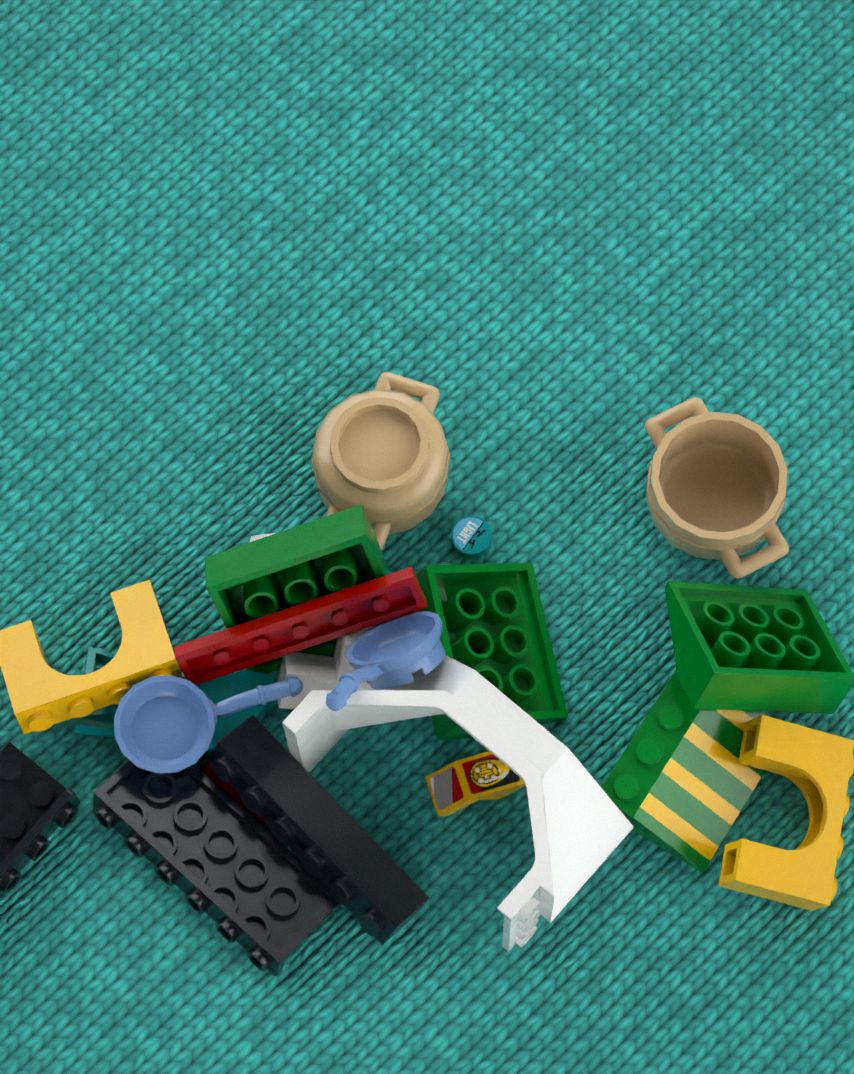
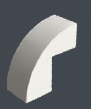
(316, 671)

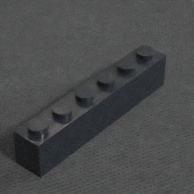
(317, 829)

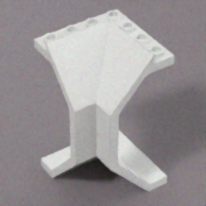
(569, 812)

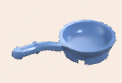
(390, 655)
(171, 723)

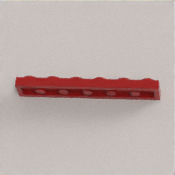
(301, 626)

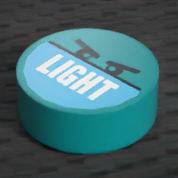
(471, 537)

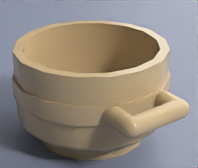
(384, 455)
(716, 486)

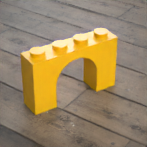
(49, 697)
(821, 770)

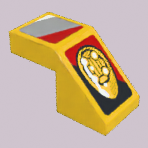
(469, 781)

